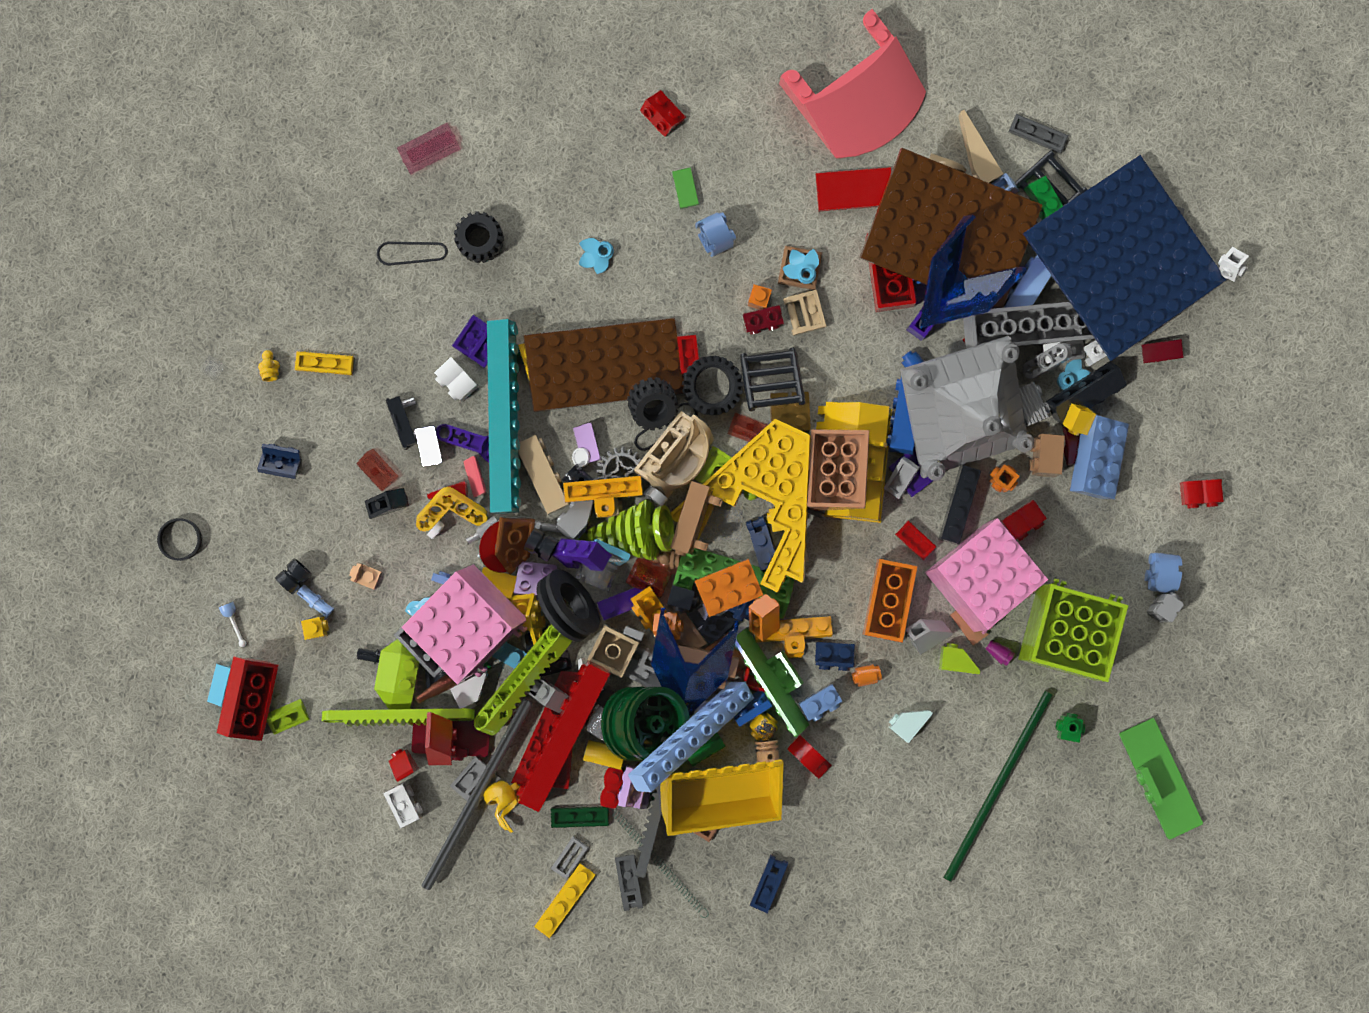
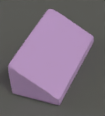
(586, 439)

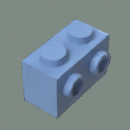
(820, 702)

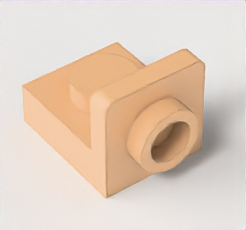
(365, 575)

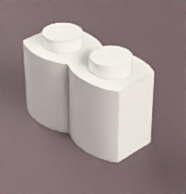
(455, 379)

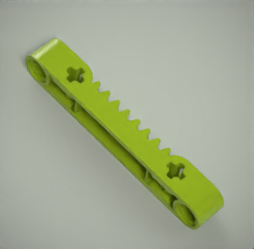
(492, 717)

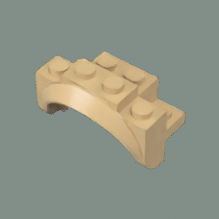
(674, 456)

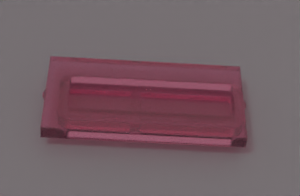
(428, 148)

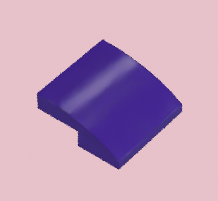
(473, 341)

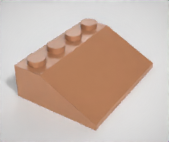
(838, 469)

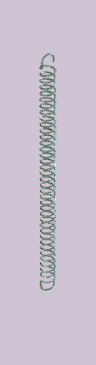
(661, 864)

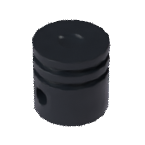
(576, 474)

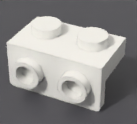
(403, 804)

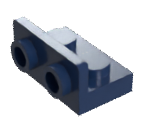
(834, 654)

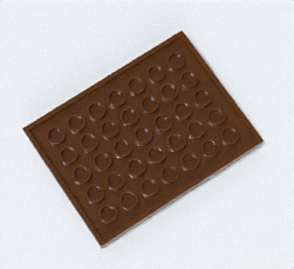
(924, 207)

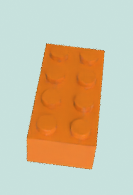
(889, 600)

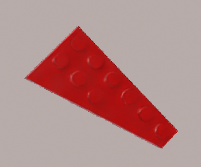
(542, 728)

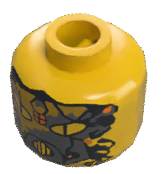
(763, 727)

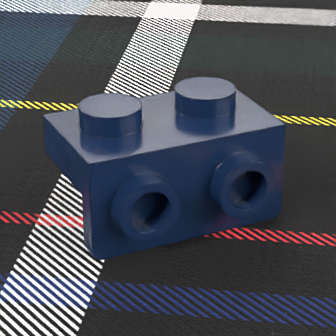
(279, 461)

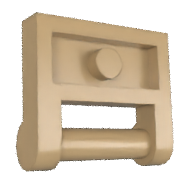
(810, 309)

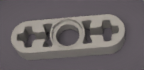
(1055, 361)
(655, 496)

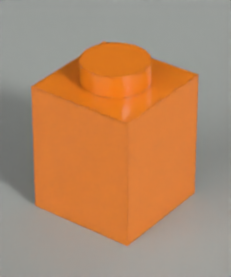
(759, 297)

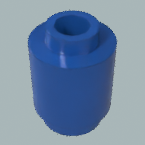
(911, 359)

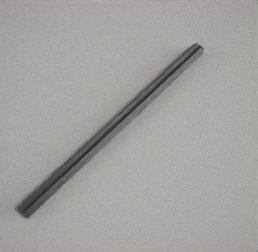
(476, 794)

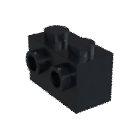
(681, 599)

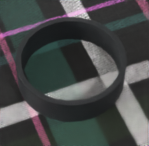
(160, 534)

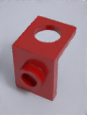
(751, 681)

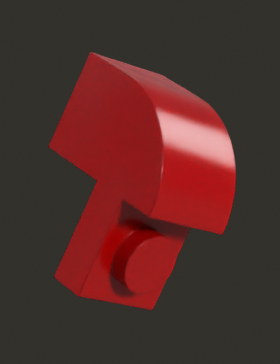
(809, 757)

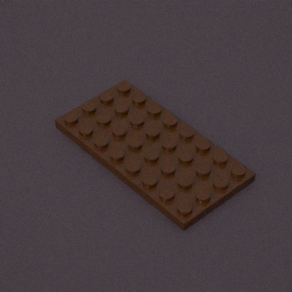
(600, 363)

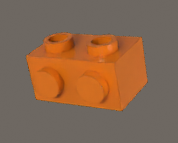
(764, 617)

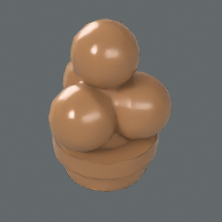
(668, 559)

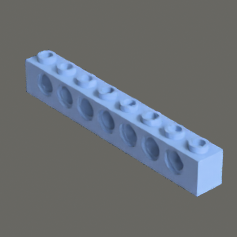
(690, 737)

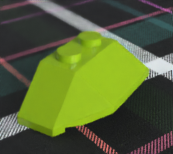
(396, 676)

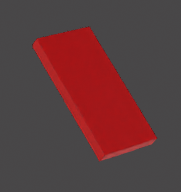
(851, 188)

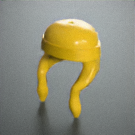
(506, 798)

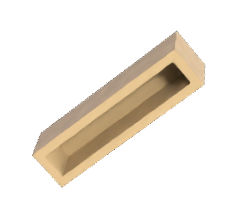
(542, 475)

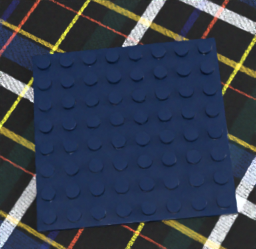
(1124, 257)

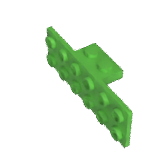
(776, 677)
(1160, 778)

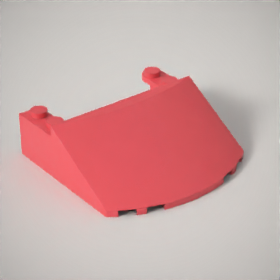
(864, 104)

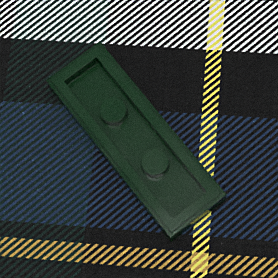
(579, 817)

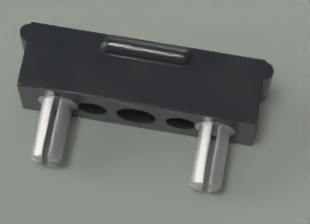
(400, 420)

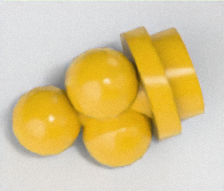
(268, 368)

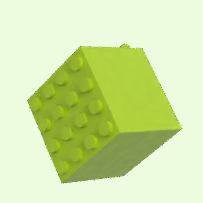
(1073, 631)

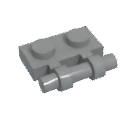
(641, 672)

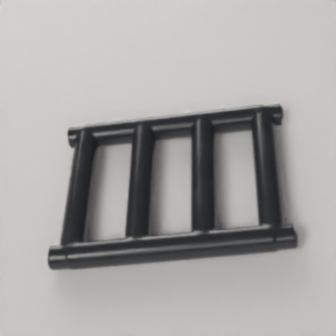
(1035, 170)
(793, 368)

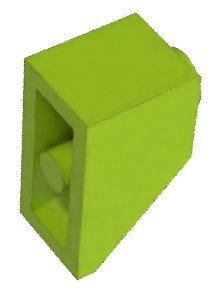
(956, 660)

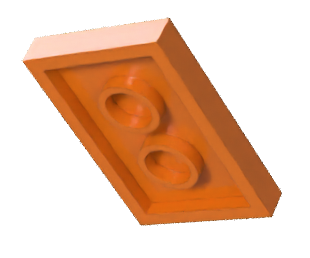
(729, 587)

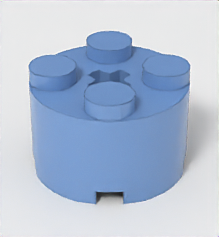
(715, 234)
(1164, 572)

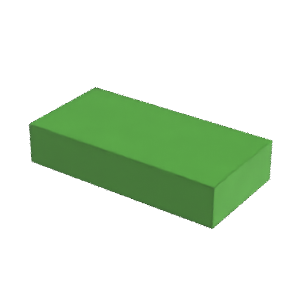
(685, 188)

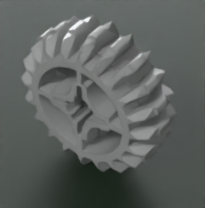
(617, 456)

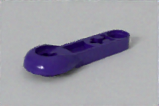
(474, 441)

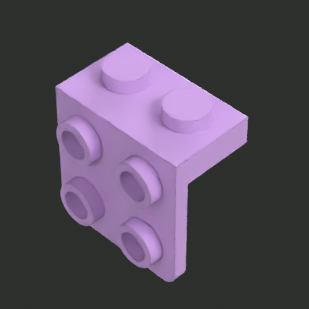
(529, 575)

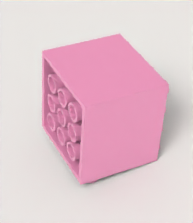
(986, 576)
(465, 623)

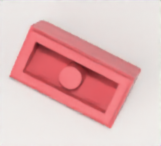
(475, 476)

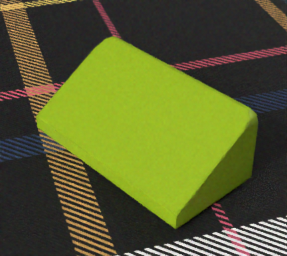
(287, 716)

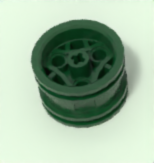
(631, 722)

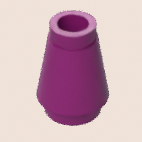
(1000, 652)

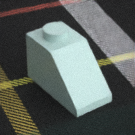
(909, 723)

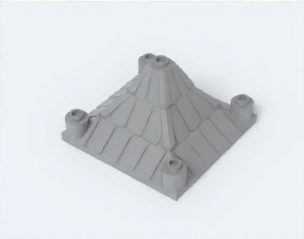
(965, 407)

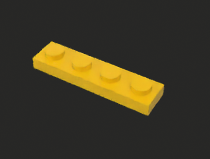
(564, 900)

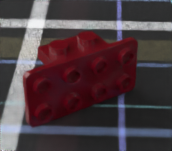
(468, 743)

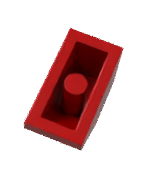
(402, 764)

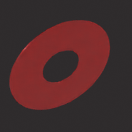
(487, 549)

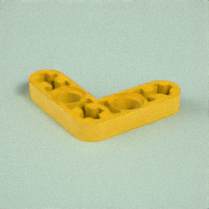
(447, 504)

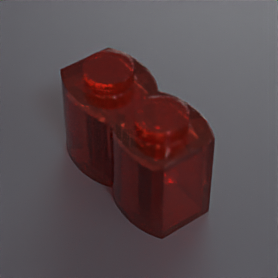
(646, 574)

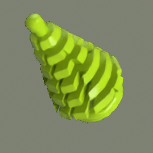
(637, 531)

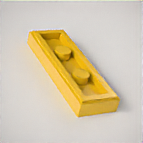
(324, 363)

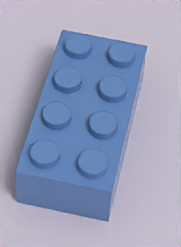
(1100, 459)

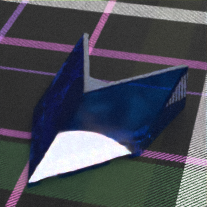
(951, 293)
(691, 680)

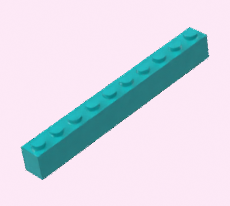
(503, 416)

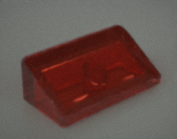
(745, 427)
(377, 469)

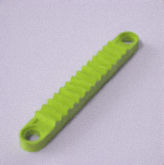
(394, 716)

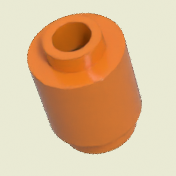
(867, 675)

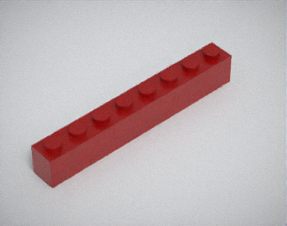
(563, 735)

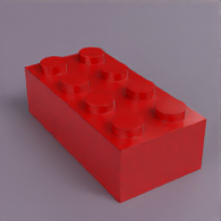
(891, 289)
(247, 699)

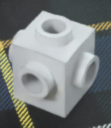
(1233, 264)

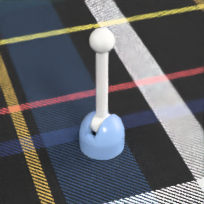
(228, 611)

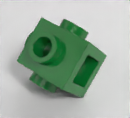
(1073, 734)

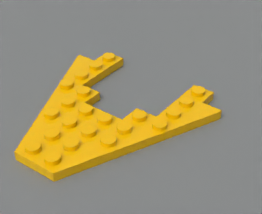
(778, 471)

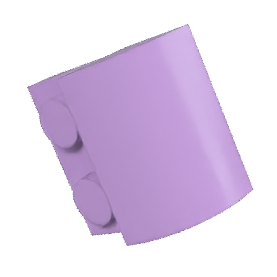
(629, 796)

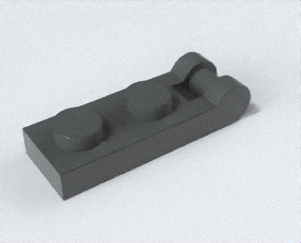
(628, 881)

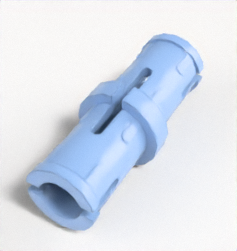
(315, 601)

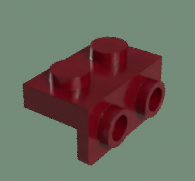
(763, 318)

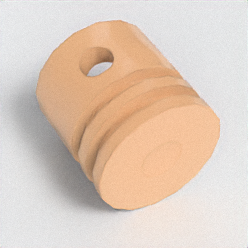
(767, 749)

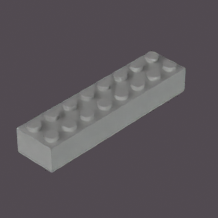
(1026, 325)

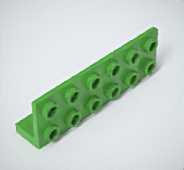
(704, 563)

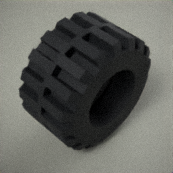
(478, 221)
(656, 416)

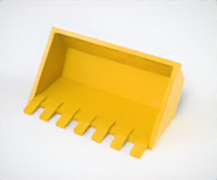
(876, 420)
(722, 797)

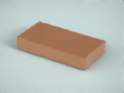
(973, 637)

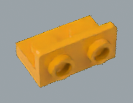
(646, 605)

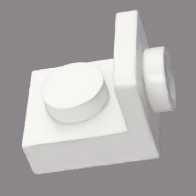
(1094, 353)

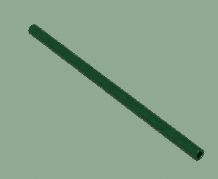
(998, 786)

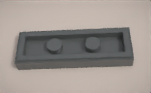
(1038, 133)

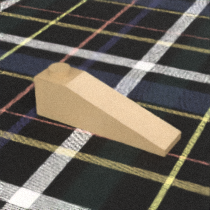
(980, 158)

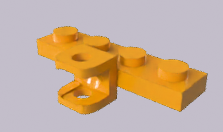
(603, 492)
(796, 630)

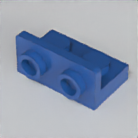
(753, 708)

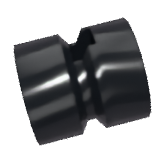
(541, 544)
(295, 574)

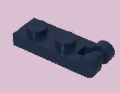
(762, 541)
(768, 884)

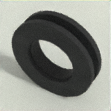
(572, 625)

